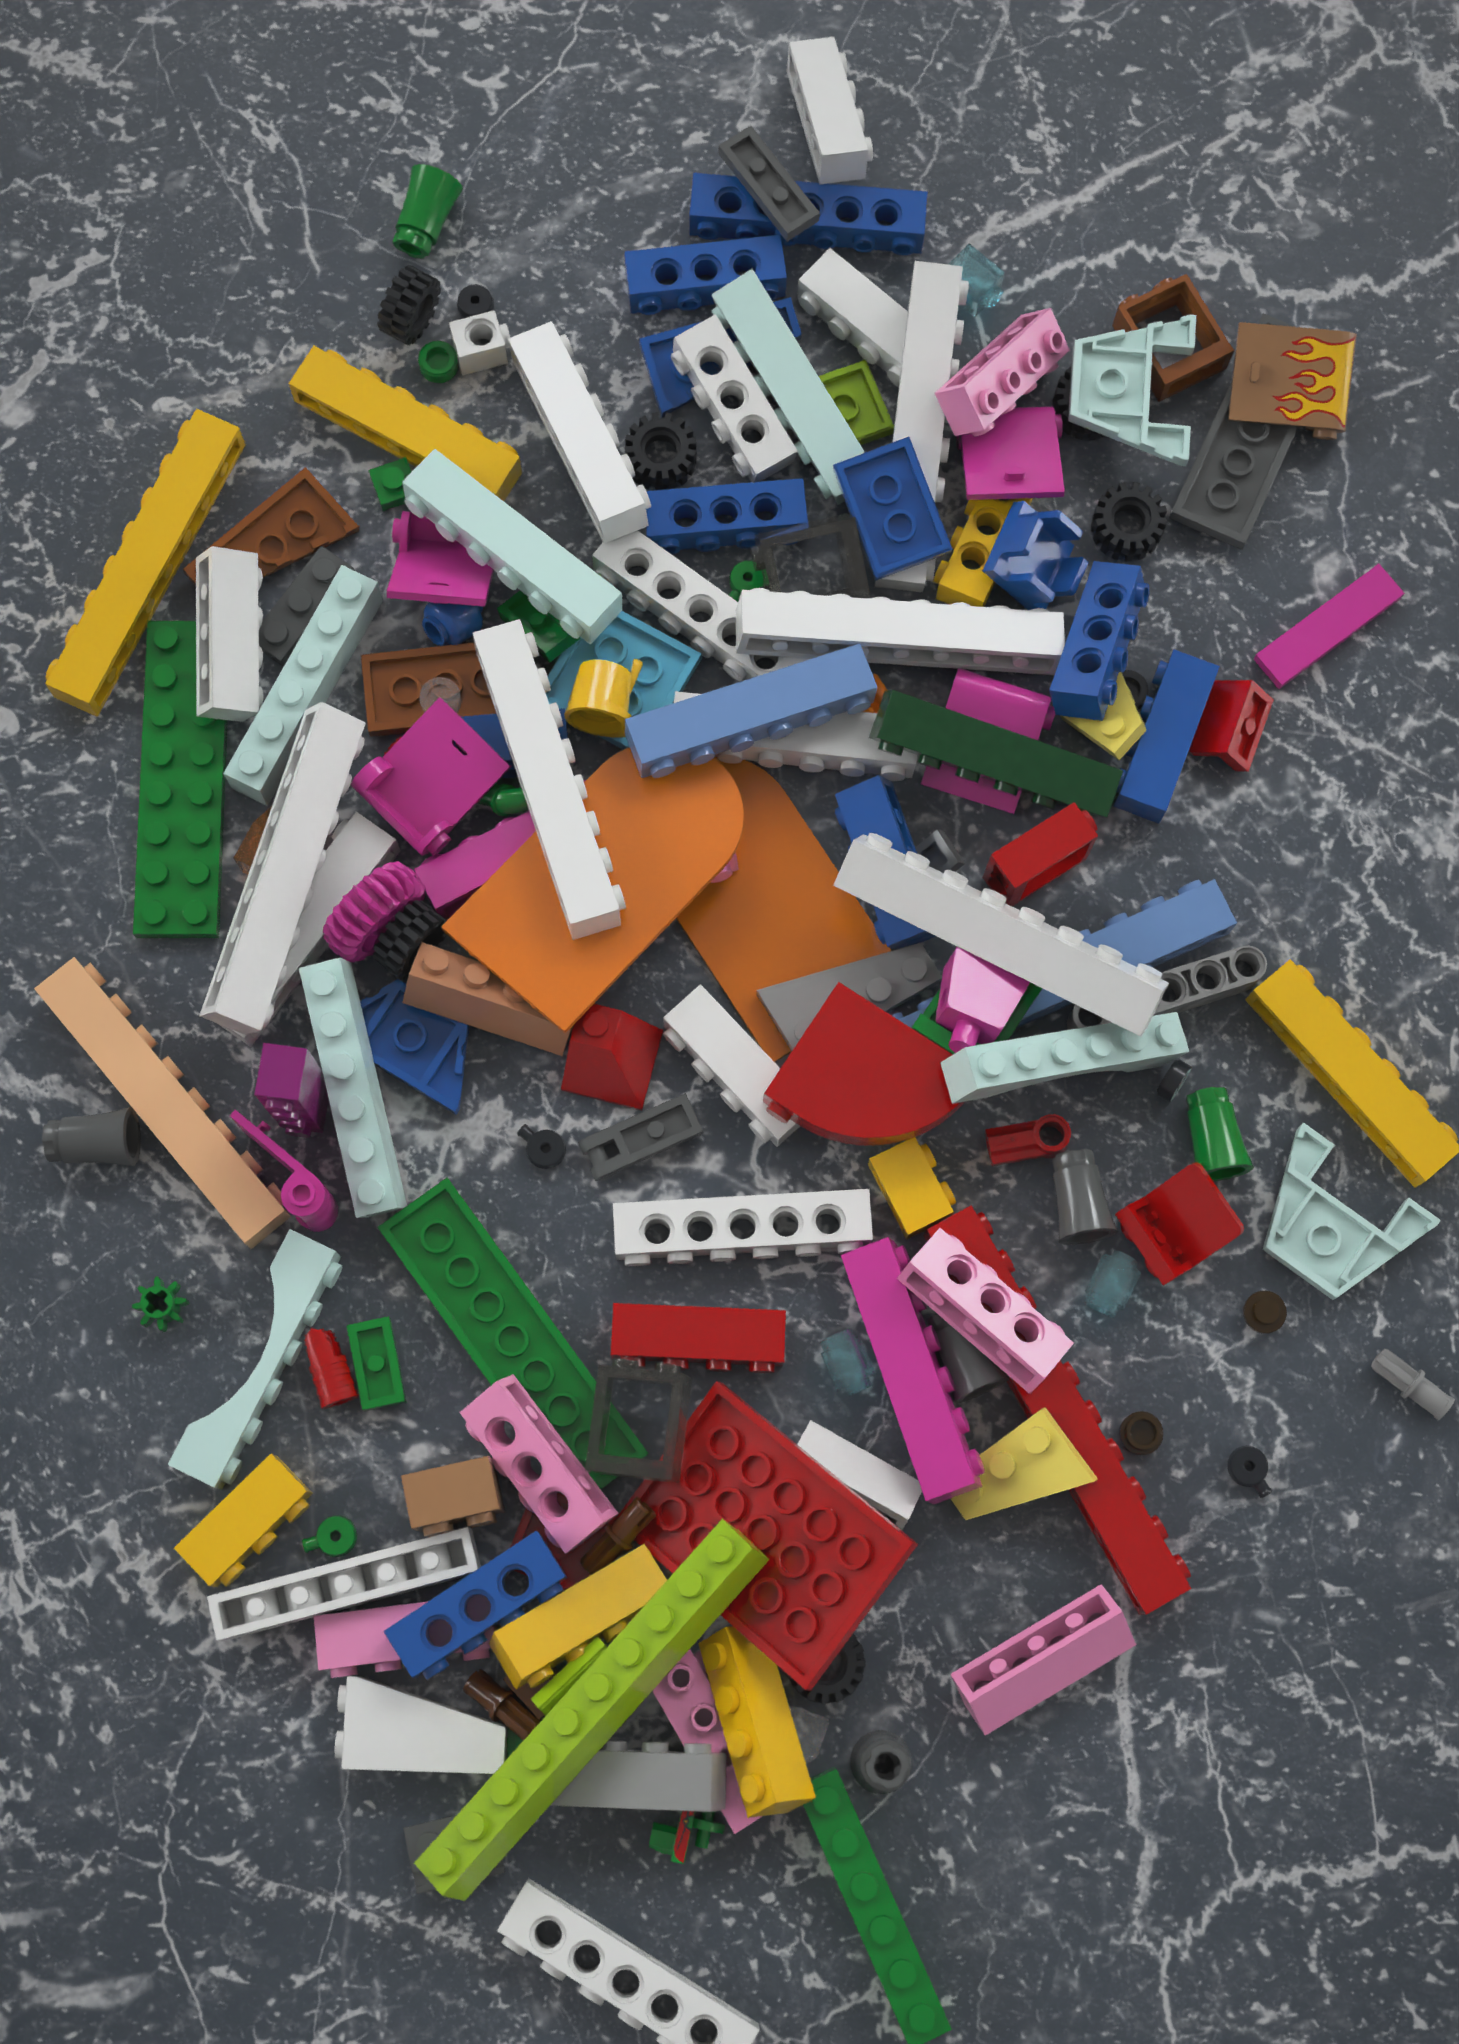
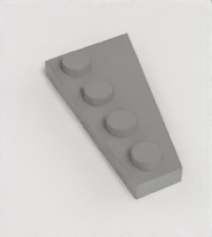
(881, 979)

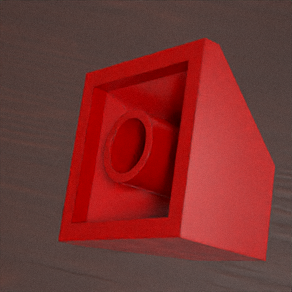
(611, 1057)

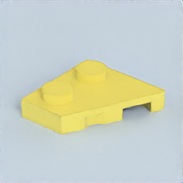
(1120, 725)

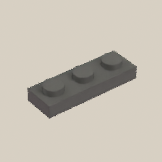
(769, 183)
(295, 608)

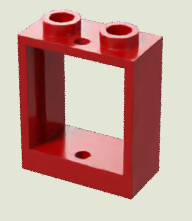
(1041, 854)

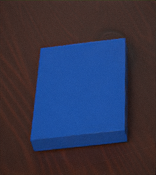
(892, 508)

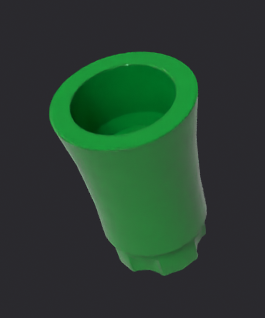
(425, 209)
(1216, 1134)

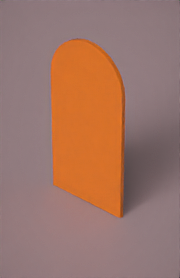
(664, 849)
(777, 911)

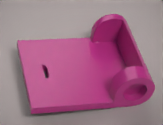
(1015, 456)
(433, 567)
(998, 705)
(427, 782)
(302, 1192)

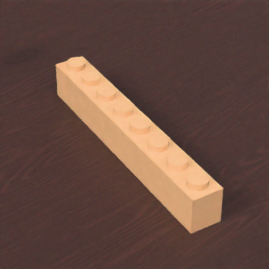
(162, 1101)

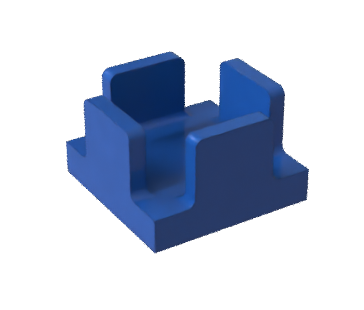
(1034, 555)

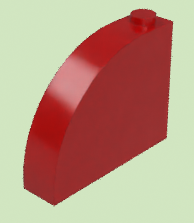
(861, 1076)

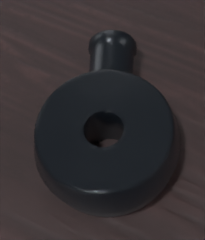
(471, 295)
(543, 1138)
(1256, 1475)

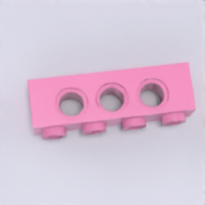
(989, 1332)
(561, 1469)

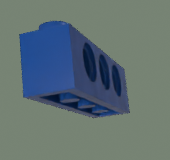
(687, 262)
(705, 503)
(1099, 641)
(411, 1634)

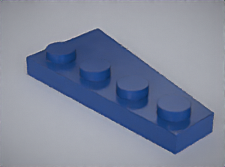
(668, 384)

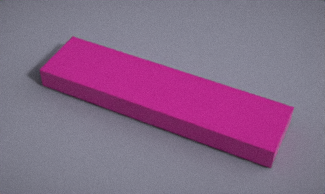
(1328, 626)

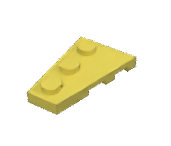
(1026, 1466)

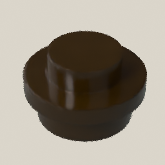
(1264, 1312)
(1141, 1433)

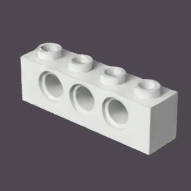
(711, 343)

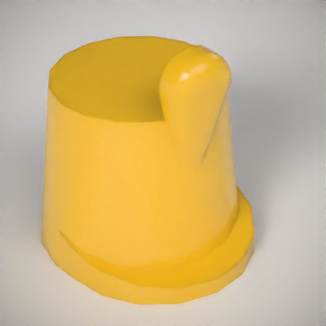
(602, 697)

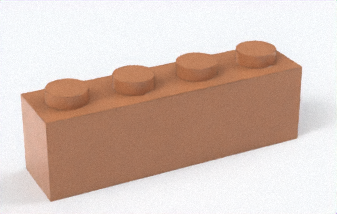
(477, 997)

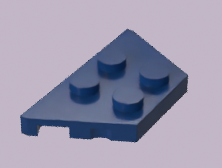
(417, 1045)

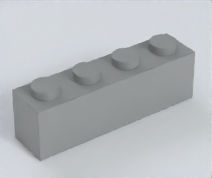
(650, 1779)

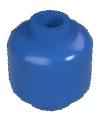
(451, 622)

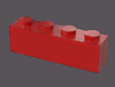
(699, 1336)

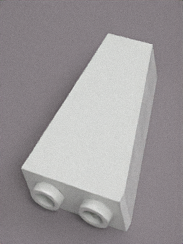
(412, 1733)

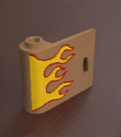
(1297, 375)

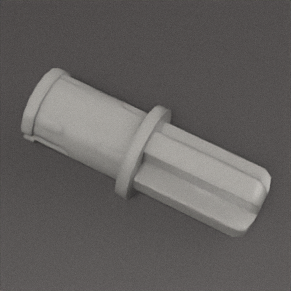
(1412, 1383)

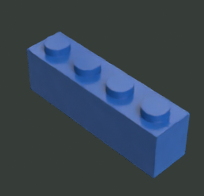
(1170, 726)
(876, 809)

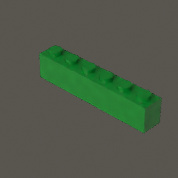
(874, 1910)

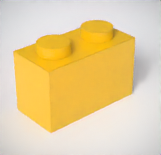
(911, 1186)

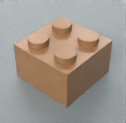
(453, 1495)

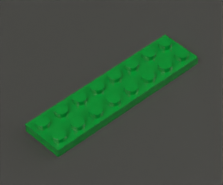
(178, 795)
(500, 1317)

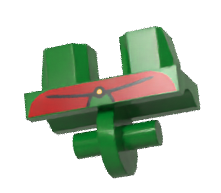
(675, 1840)

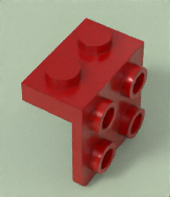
(1180, 1223)

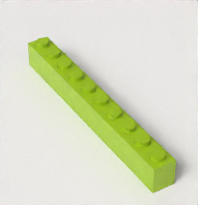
(591, 1712)

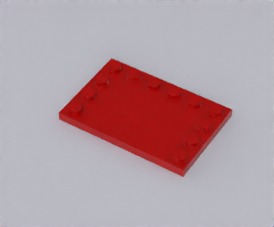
(821, 1538)

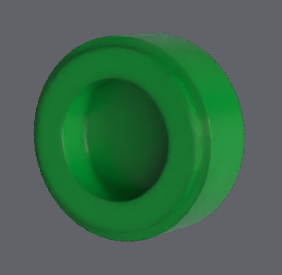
(438, 361)

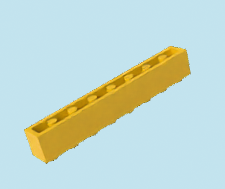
(145, 562)

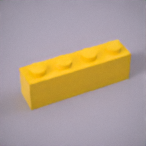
(576, 1616)
(756, 1725)

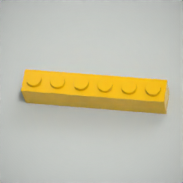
(399, 422)
(1354, 1073)

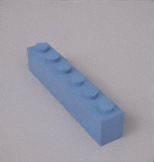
(750, 711)

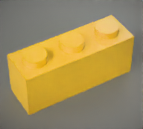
(244, 1522)

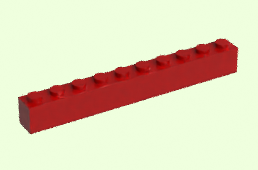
(1113, 1502)

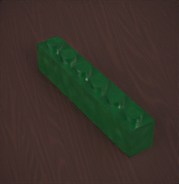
(994, 754)

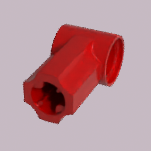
(1022, 1140)

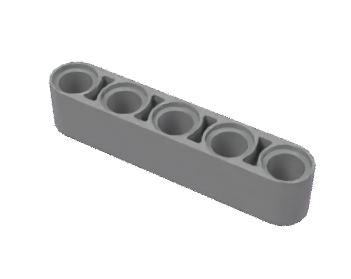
(1190, 993)

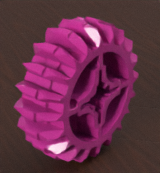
(368, 908)

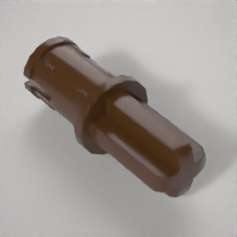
(618, 1536)
(500, 1704)

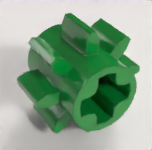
(149, 1308)

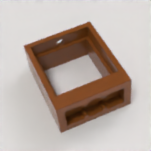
(1194, 368)

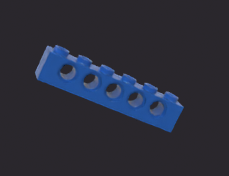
(834, 201)

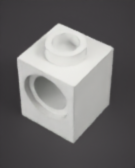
(475, 357)

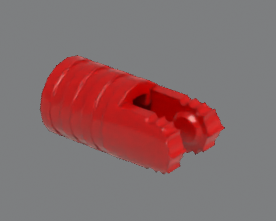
(329, 1369)

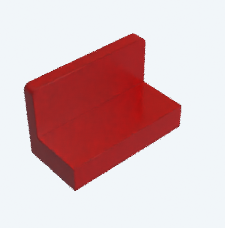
(1232, 723)

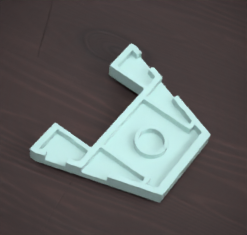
(1114, 384)
(1325, 1237)

